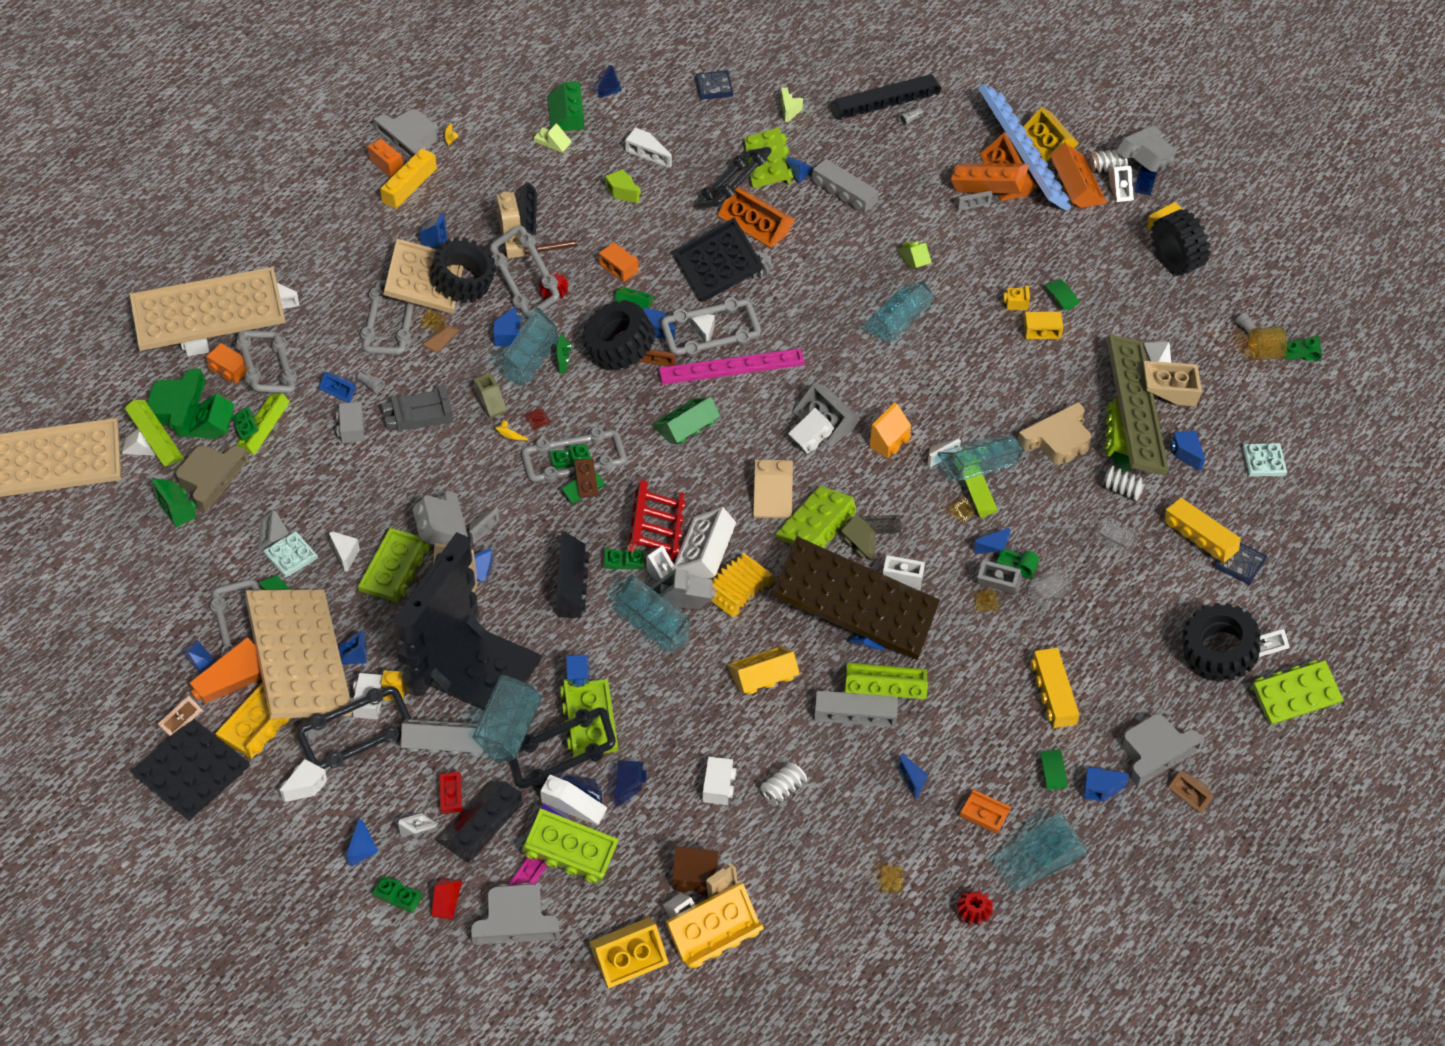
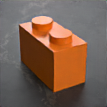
(385, 157)
(618, 262)
(226, 363)

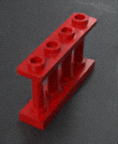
(638, 523)

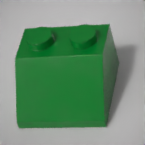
(212, 418)
(174, 501)

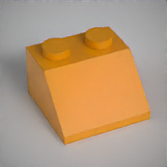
(890, 431)

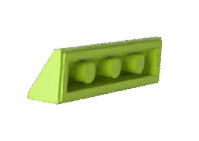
(266, 419)
(154, 432)
(981, 495)

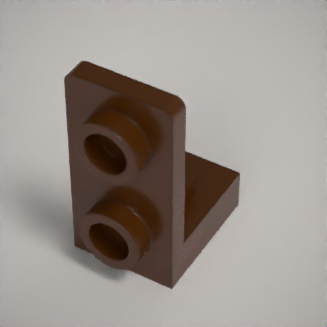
(586, 477)

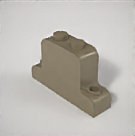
(209, 473)

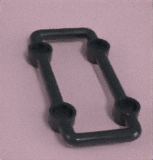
(758, 158)
(318, 722)
(592, 751)

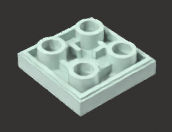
(1264, 459)
(290, 554)

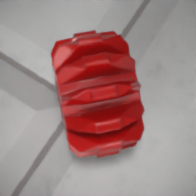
(562, 287)
(974, 907)

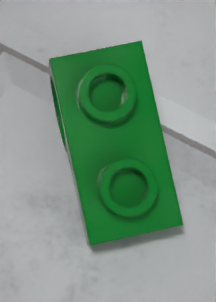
(1308, 348)
(1027, 562)

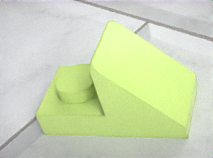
(790, 105)
(553, 138)

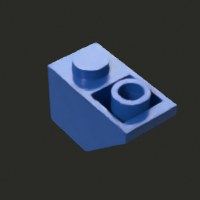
(506, 328)
(1103, 784)

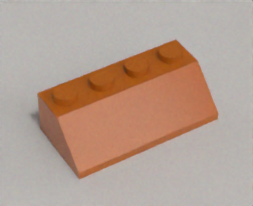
(1004, 151)
(989, 177)
(1077, 177)
(756, 217)

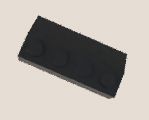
(571, 577)
(481, 819)

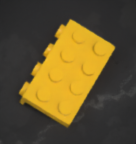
(251, 725)
(714, 926)

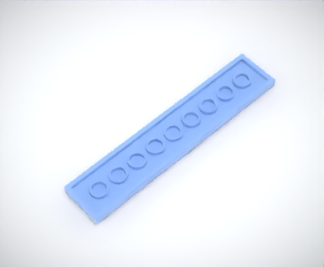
(1024, 146)

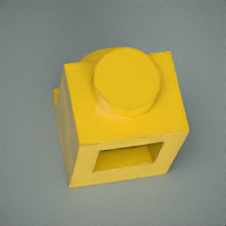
(1017, 298)
(392, 678)

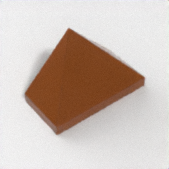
(659, 357)

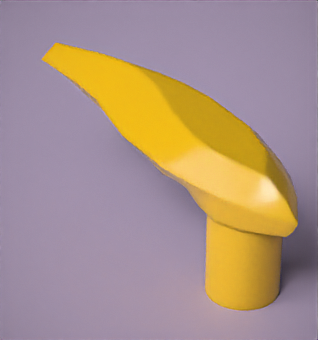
(449, 135)
(504, 431)

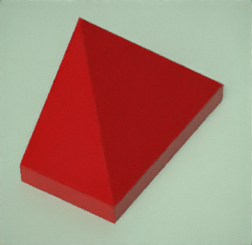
(446, 898)

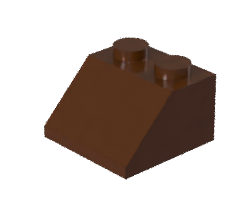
(693, 868)

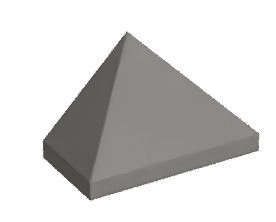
(974, 200)
(483, 524)
(271, 530)

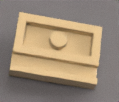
(721, 880)

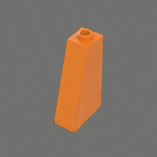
(228, 674)

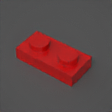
(451, 792)

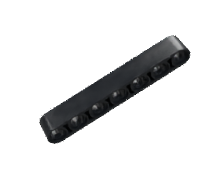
(885, 96)

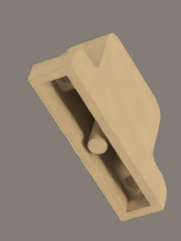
(508, 218)
(1059, 436)

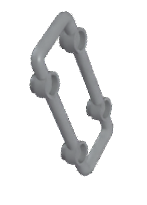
(548, 281)
(368, 334)
(691, 347)
(253, 375)
(551, 474)
(219, 605)

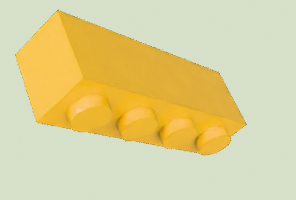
(408, 178)
(1202, 530)
(1055, 688)

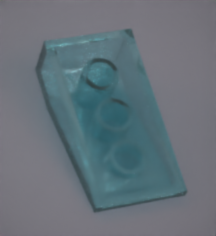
(1040, 853)

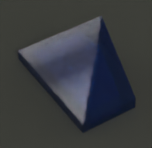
(609, 83)
(587, 785)

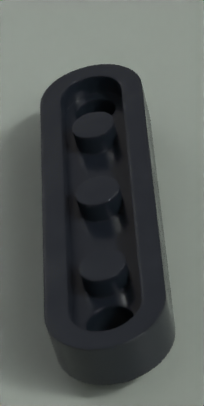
(528, 207)

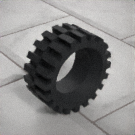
(1180, 242)
(466, 255)

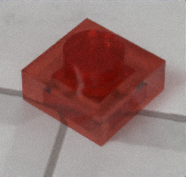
(537, 419)

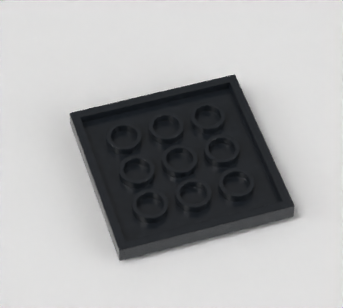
(718, 259)
(190, 769)

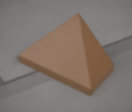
(440, 337)
(180, 716)
(1191, 790)

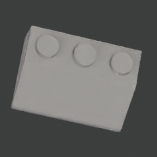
(830, 407)

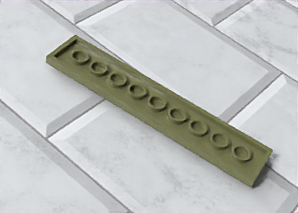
(1137, 406)

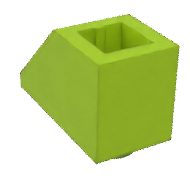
(622, 186)
(914, 254)

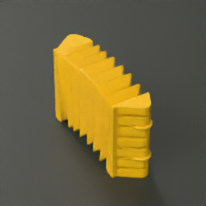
(738, 583)

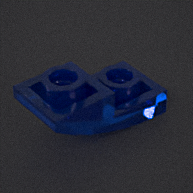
(1145, 181)

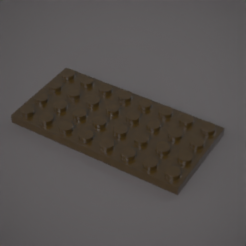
(856, 598)

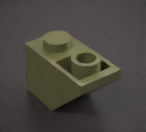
(489, 395)
(861, 535)

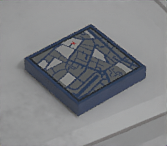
(714, 85)
(1243, 564)

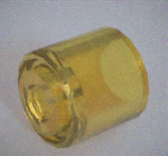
(1267, 343)

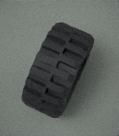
(629, 346)
(1221, 664)

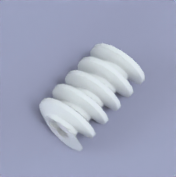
(1107, 159)
(1123, 483)
(782, 782)

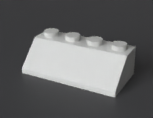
(705, 543)

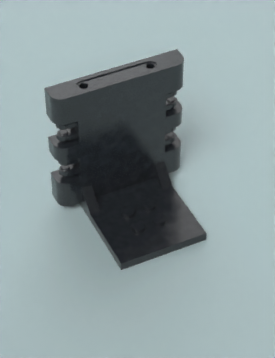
(446, 642)

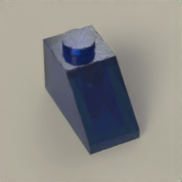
(629, 780)

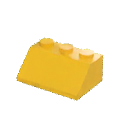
(1048, 133)
(764, 669)
(629, 952)

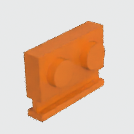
(985, 811)

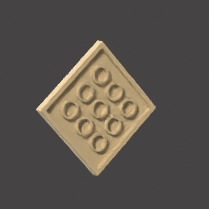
(410, 279)

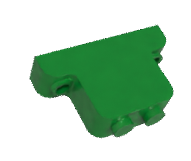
(177, 401)

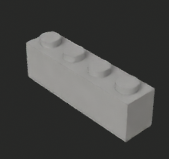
(845, 186)
(856, 708)
(438, 736)

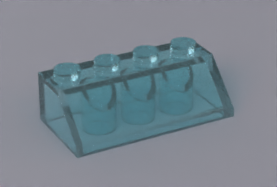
(899, 312)
(529, 348)
(981, 456)
(653, 615)
(507, 718)

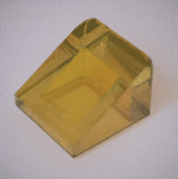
(432, 320)
(962, 510)
(987, 601)
(892, 879)

